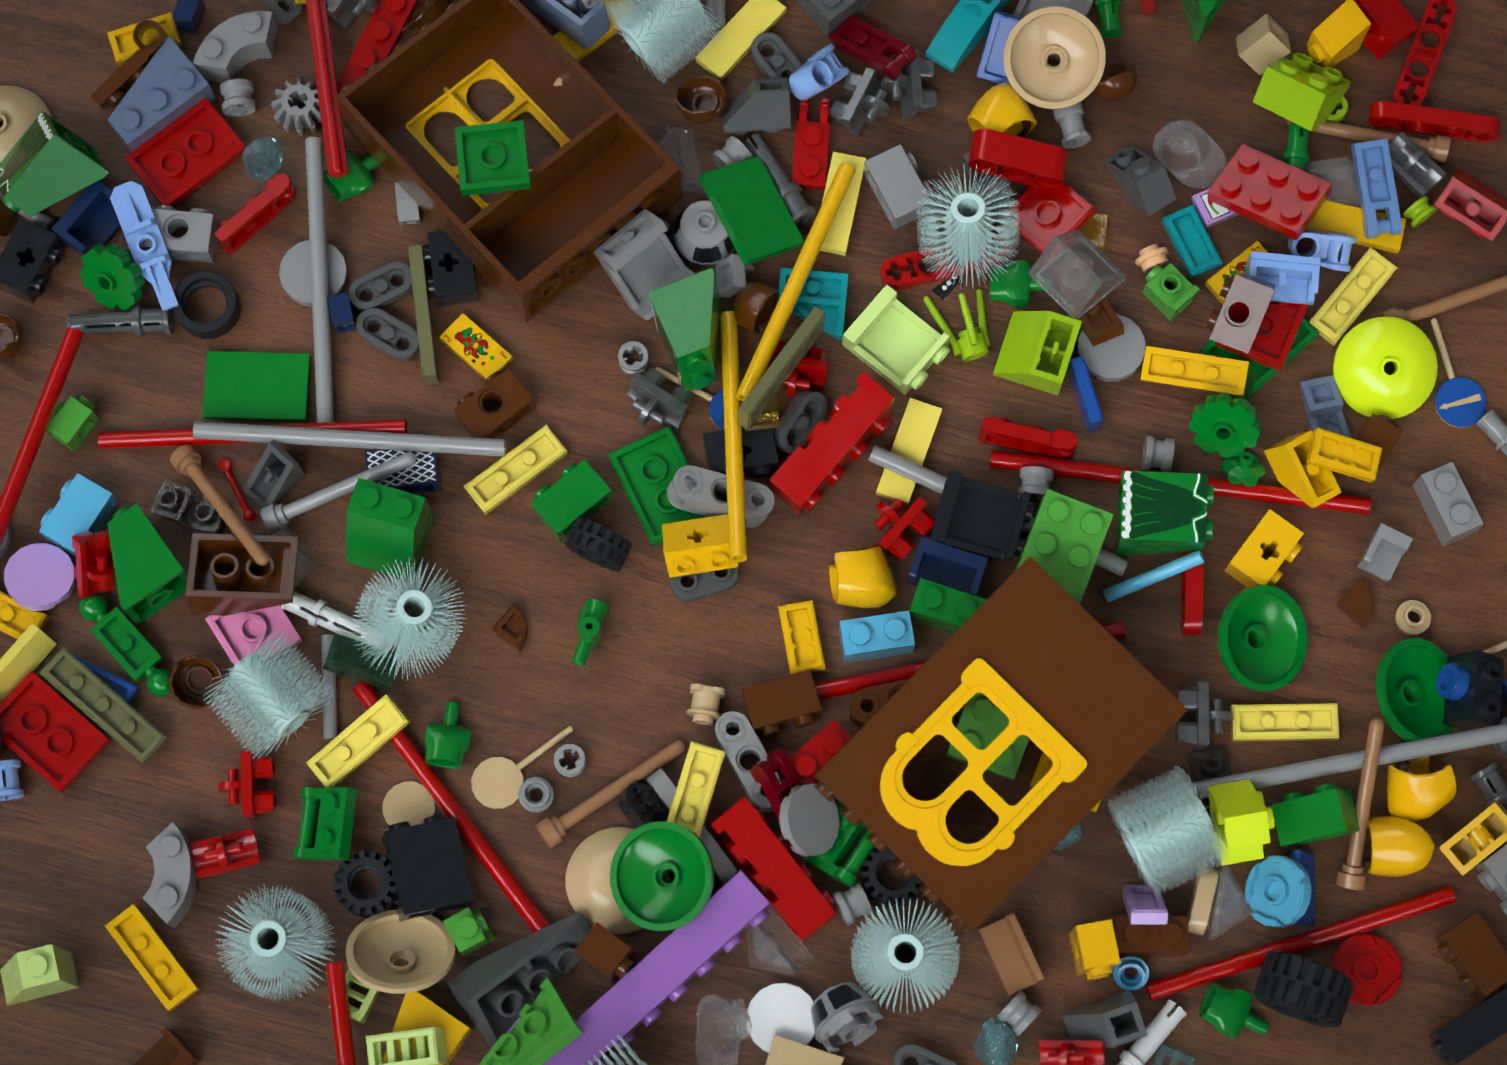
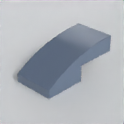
(1324, 405)

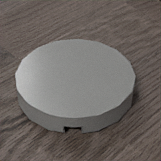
(296, 272)
(1116, 357)
(809, 821)

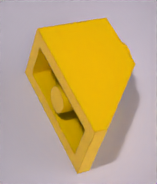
(1338, 35)
(1306, 481)

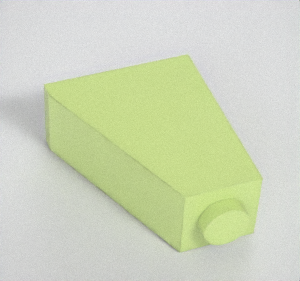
(38, 974)

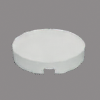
(782, 1012)

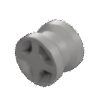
(237, 97)
(731, 153)
(1158, 453)
(1035, 481)
(852, 903)
(1019, 1013)

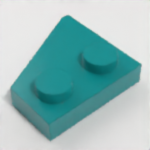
(824, 291)

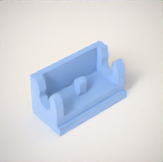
(1293, 275)

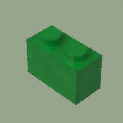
(574, 496)
(942, 606)
(1315, 816)

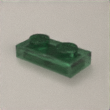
(345, 660)

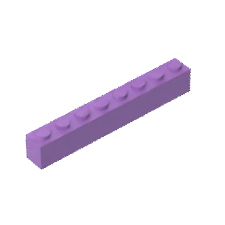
(666, 972)

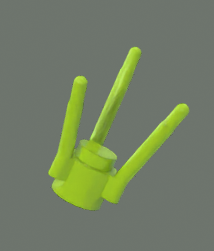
(972, 342)

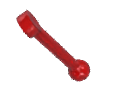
(225, 467)

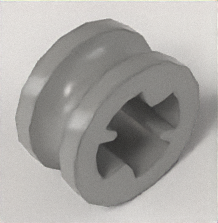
(629, 348)
(580, 763)

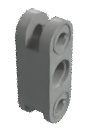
(695, 488)
(738, 746)

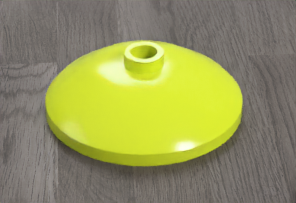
(1361, 362)

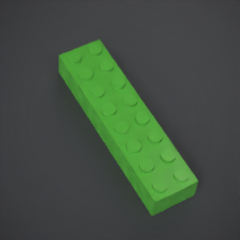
(1066, 545)

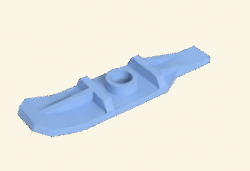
(140, 225)

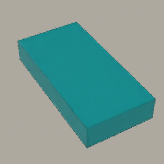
(1191, 242)

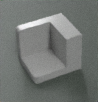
(1384, 552)

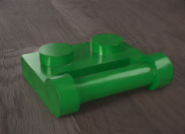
(333, 825)
(831, 860)

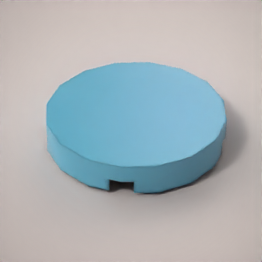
(1278, 891)

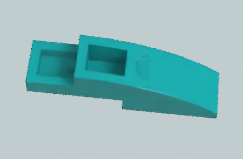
(963, 31)

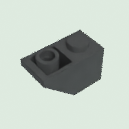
(759, 107)
(1141, 179)
(1107, 1020)

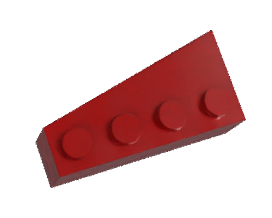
(834, 445)
(773, 870)

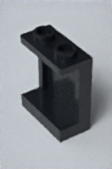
(981, 518)
(428, 867)

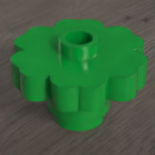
(112, 276)
(1225, 425)

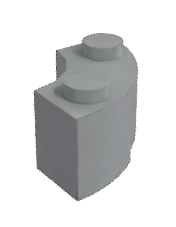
(236, 44)
(174, 875)

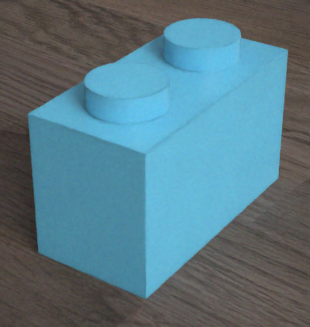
(80, 509)
(876, 637)

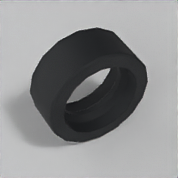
(215, 328)

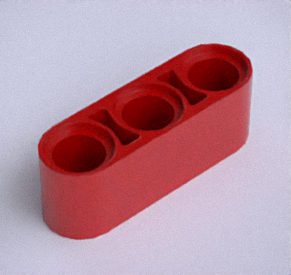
(1018, 159)

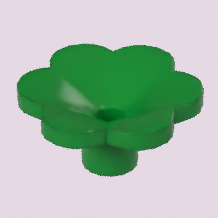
(1243, 469)

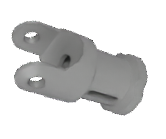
(1072, 126)

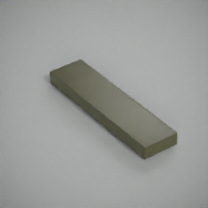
(423, 315)
(781, 368)
(104, 706)

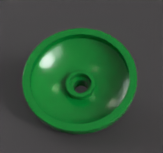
(1275, 638)
(1408, 689)
(641, 871)

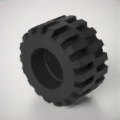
(1303, 989)

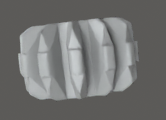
(287, 109)

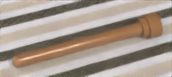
(1436, 147)
(1449, 302)
(188, 463)
(555, 828)
(1351, 874)

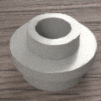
(533, 784)

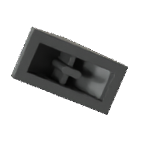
(273, 476)

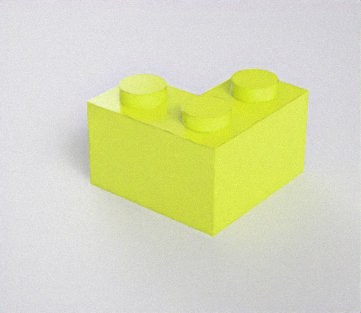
(1240, 819)

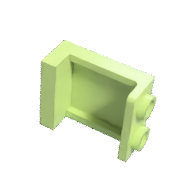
(895, 342)

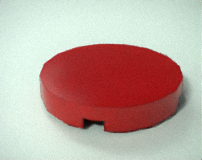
(1371, 966)

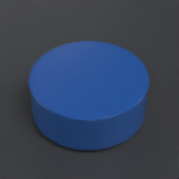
(1452, 681)

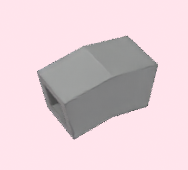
(407, 208)

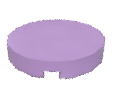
(39, 576)

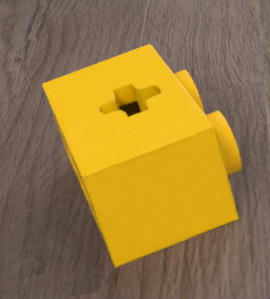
(1270, 533)
(697, 546)
(1477, 839)
(1094, 949)

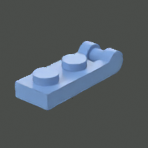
(1376, 187)

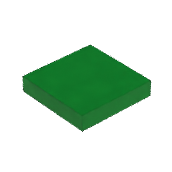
(492, 158)

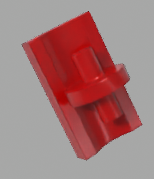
(808, 373)
(914, 516)
(93, 563)
(253, 801)
(225, 853)
(1071, 1052)

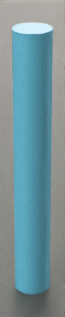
(1154, 576)

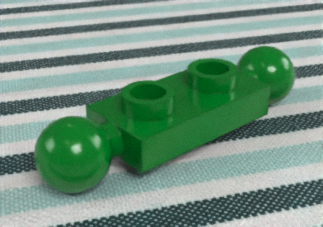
(126, 644)

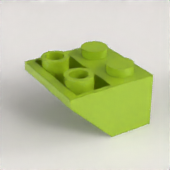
(1301, 90)
(1037, 349)

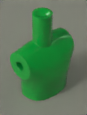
(356, 182)
(1015, 286)
(589, 628)
(446, 741)
(1229, 1011)

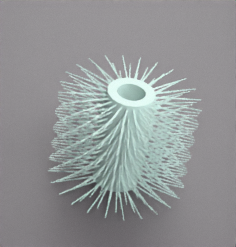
(657, 25)
(968, 227)
(408, 619)
(269, 694)
(1172, 829)
(263, 938)
(888, 941)

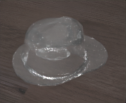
(1189, 153)
(721, 1030)

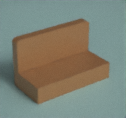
(1011, 954)

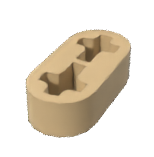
(1202, 900)

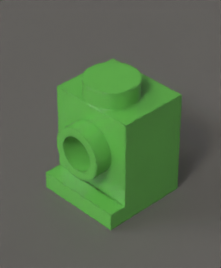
(1168, 301)
(72, 422)
(469, 931)

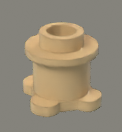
(705, 703)

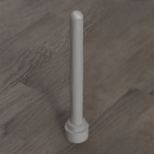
(277, 515)

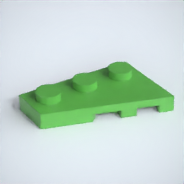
(539, 1033)

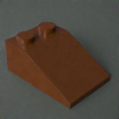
(229, 581)

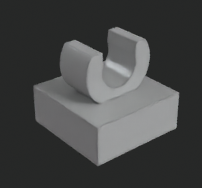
(731, 275)

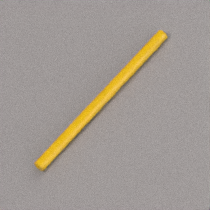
(796, 280)
(733, 439)

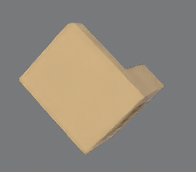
(1263, 44)

